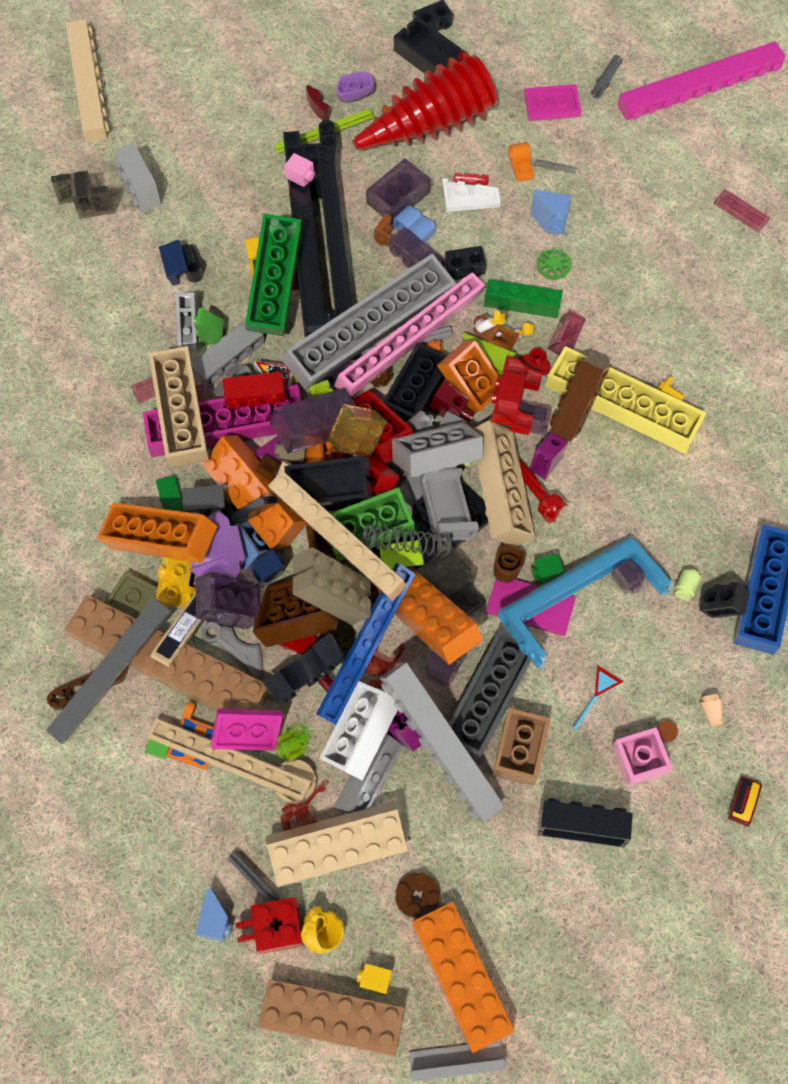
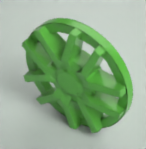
(554, 263)

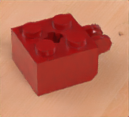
(264, 916)

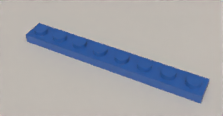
(362, 650)

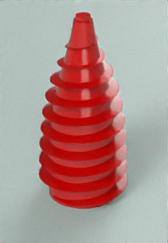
(433, 105)

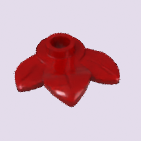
(539, 364)

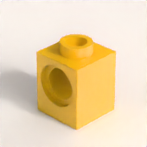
(374, 979)

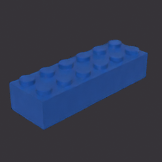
(768, 596)

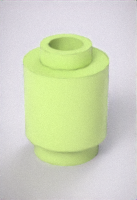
(687, 584)

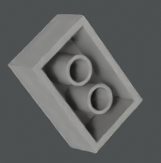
(136, 177)

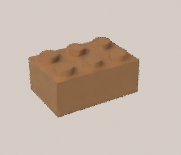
(521, 746)

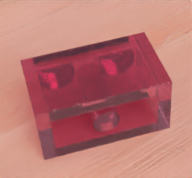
(566, 332)

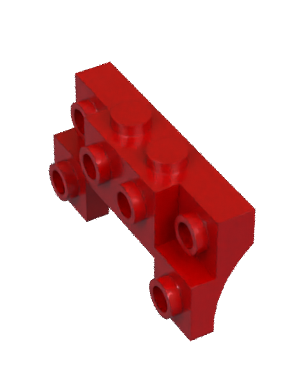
(510, 388)

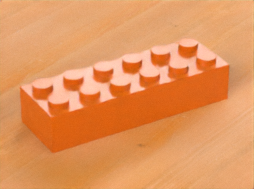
(233, 467)
(157, 532)
(437, 620)
(462, 978)

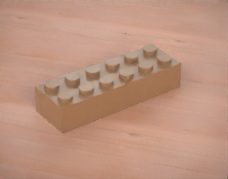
(331, 1018)

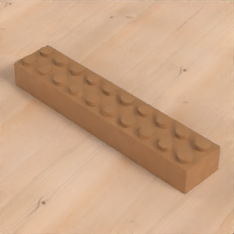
(190, 673)

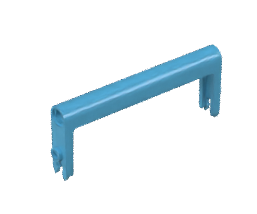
(570, 582)

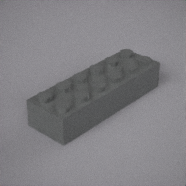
(489, 694)

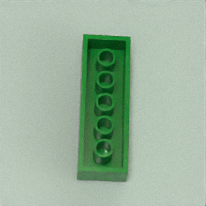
(273, 274)

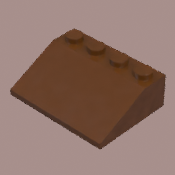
(288, 617)

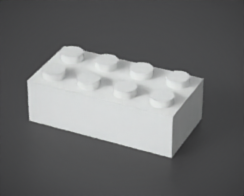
(360, 730)

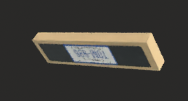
(177, 634)

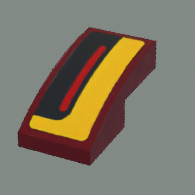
(745, 801)

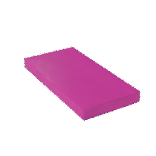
(551, 620)

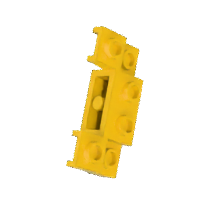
(173, 583)

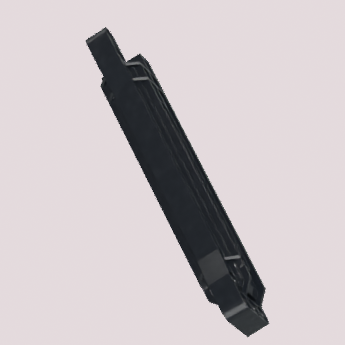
(325, 188)

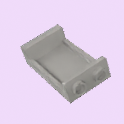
(447, 504)

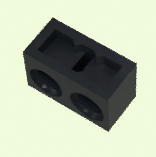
(436, 15)
(461, 262)
(724, 600)

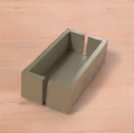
(331, 586)

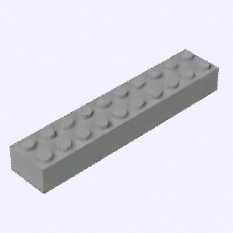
(367, 321)

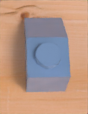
(213, 919)

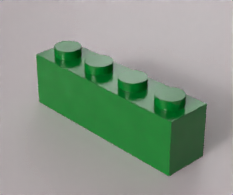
(522, 298)

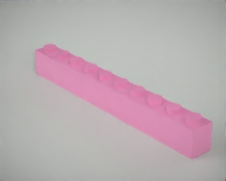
(408, 335)

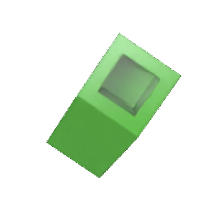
(209, 327)

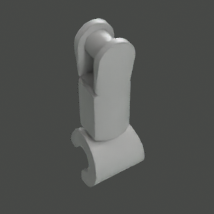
(419, 421)

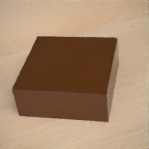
(268, 467)

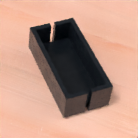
(424, 46)
(334, 480)
(585, 823)

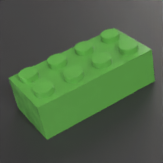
(382, 510)

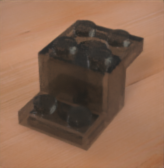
(78, 189)
(453, 581)

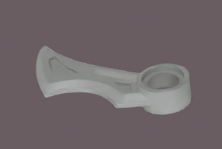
(247, 654)

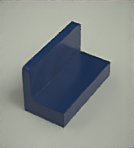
(173, 261)

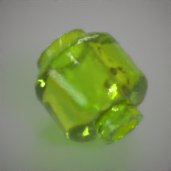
(291, 745)

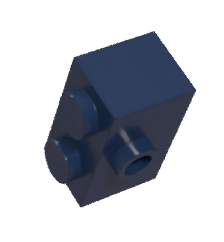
(267, 567)

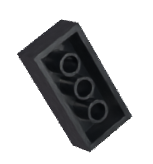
(416, 383)

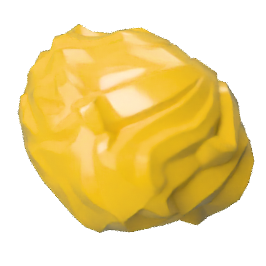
(322, 930)

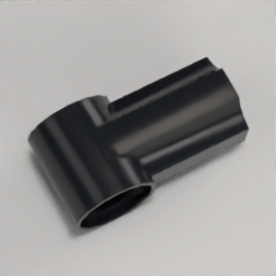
(193, 264)

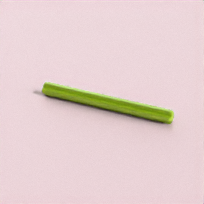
(341, 124)

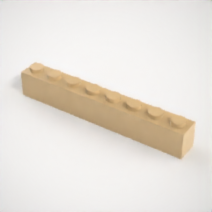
(86, 82)
(337, 536)

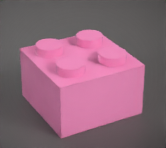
(642, 756)

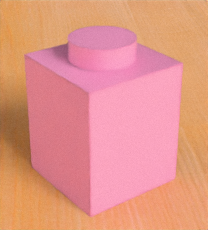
(299, 170)

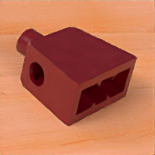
(451, 400)

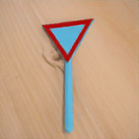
(604, 682)

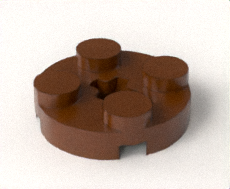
(423, 884)

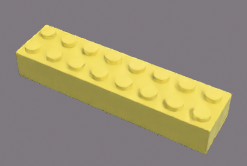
(634, 404)

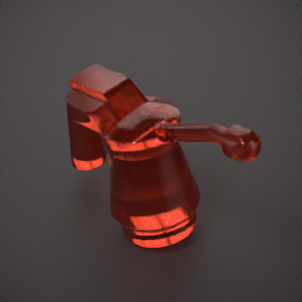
(380, 667)
(300, 811)

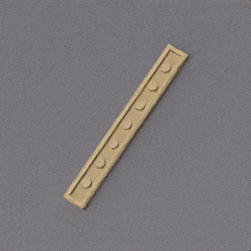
(230, 760)

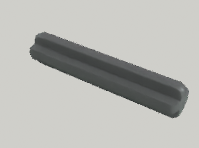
(253, 877)

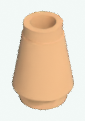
(713, 709)

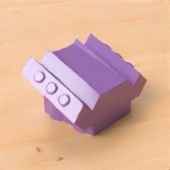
(224, 552)

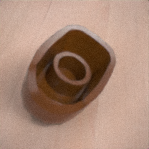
(508, 563)

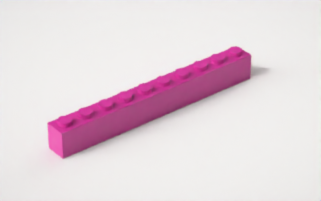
(700, 81)

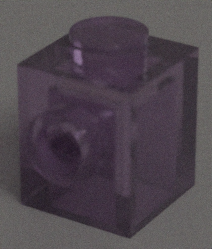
(628, 577)

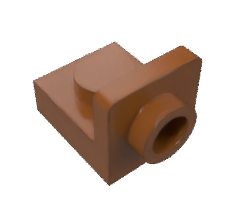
(383, 231)

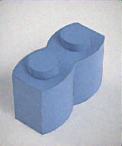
(415, 222)

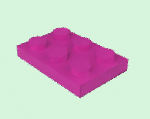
(552, 102)
(246, 729)

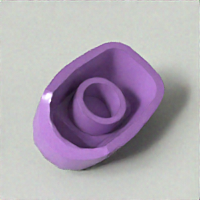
(354, 86)

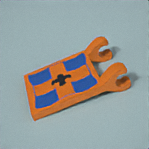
(195, 727)

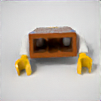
(497, 333)

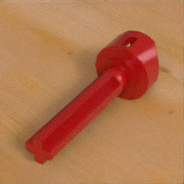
(549, 504)

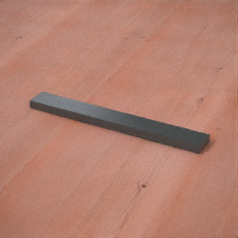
(108, 670)

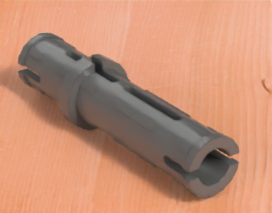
(604, 80)

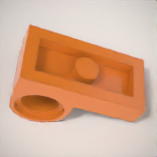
(520, 161)

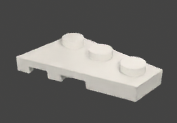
(468, 197)

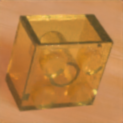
(357, 430)

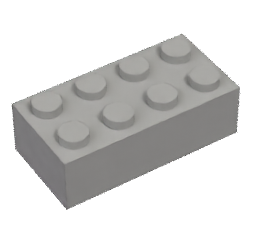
(437, 449)

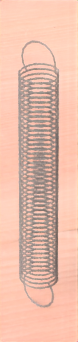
(555, 164)

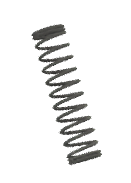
(374, 538)

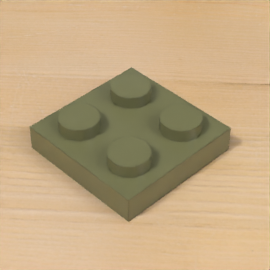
(131, 595)

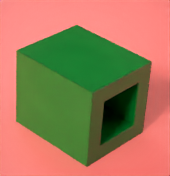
(546, 569)

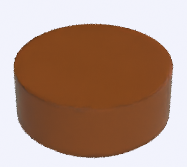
(667, 731)

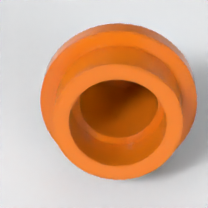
(436, 345)

